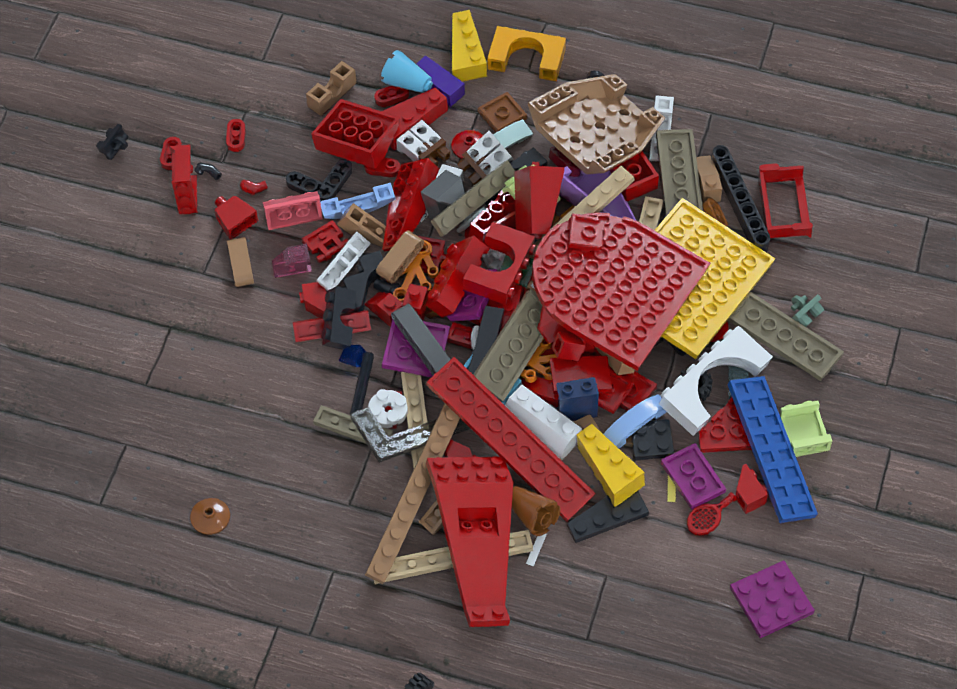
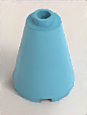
(404, 73)

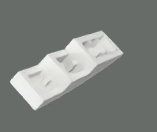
(343, 261)

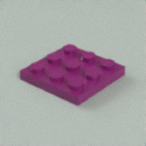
(402, 357)
(772, 599)

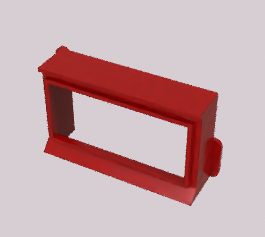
(774, 173)

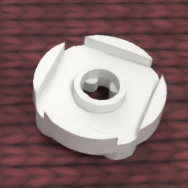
(388, 398)

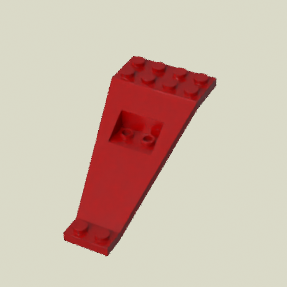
(476, 519)

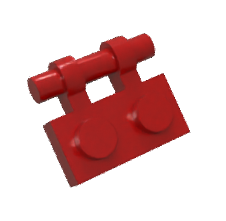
(321, 238)

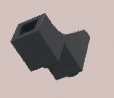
(365, 277)

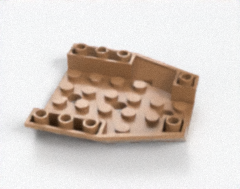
(579, 107)

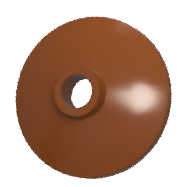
(211, 523)

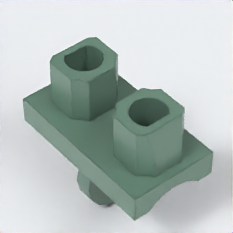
(812, 306)

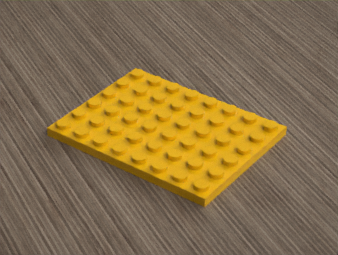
(730, 277)

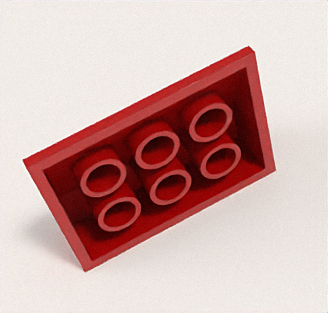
(356, 133)

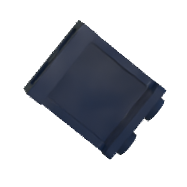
(578, 398)

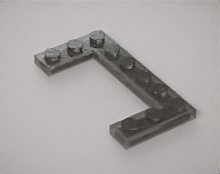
(397, 444)

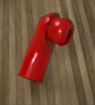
(252, 188)

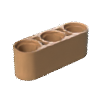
(400, 256)
(240, 262)

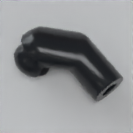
(209, 168)

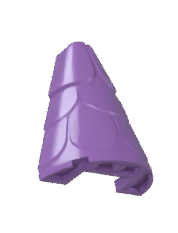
(577, 188)

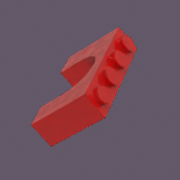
(500, 285)

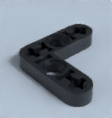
(326, 186)

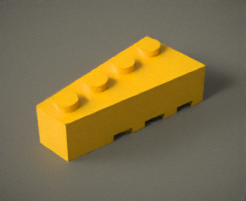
(467, 53)
(610, 465)

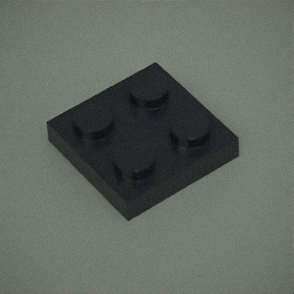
(653, 440)

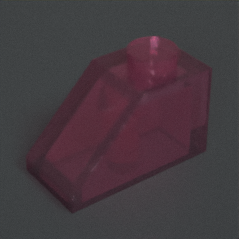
(292, 261)

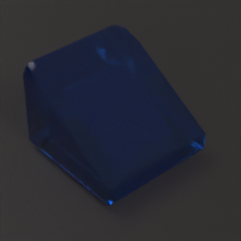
(352, 355)

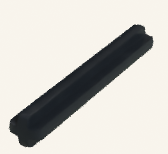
(362, 382)

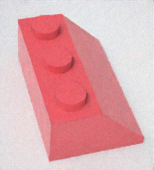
(292, 210)

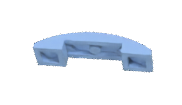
(368, 202)
(634, 420)

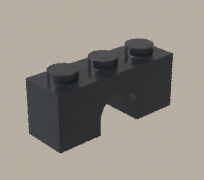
(335, 333)

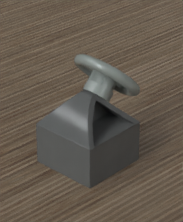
(443, 193)

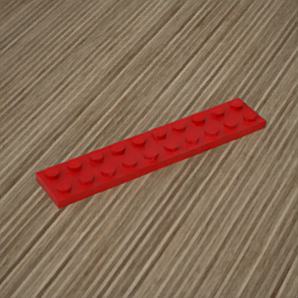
(510, 438)

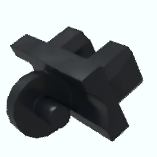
(114, 142)

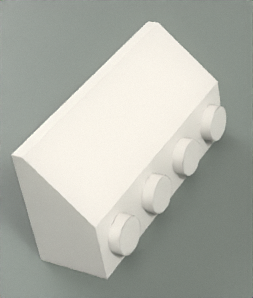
(544, 421)

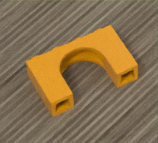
(509, 40)

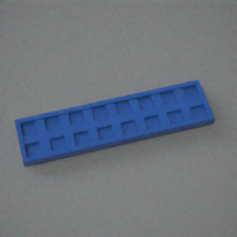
(772, 449)

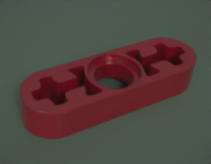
(561, 160)

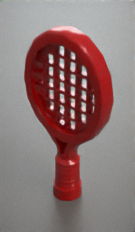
(715, 507)

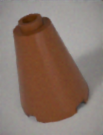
(534, 510)

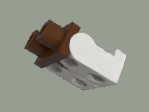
(423, 144)
(484, 157)

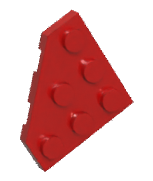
(724, 432)

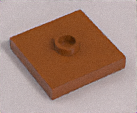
(502, 112)

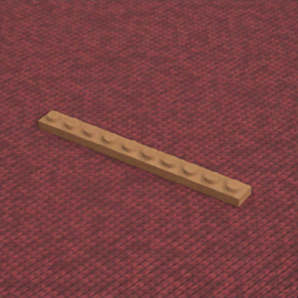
(411, 497)

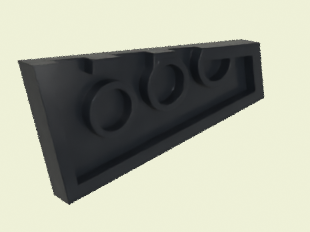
(605, 517)

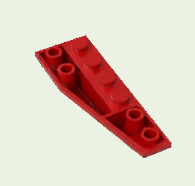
(408, 206)

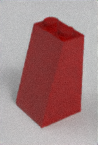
(536, 198)

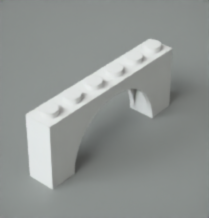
(735, 350)

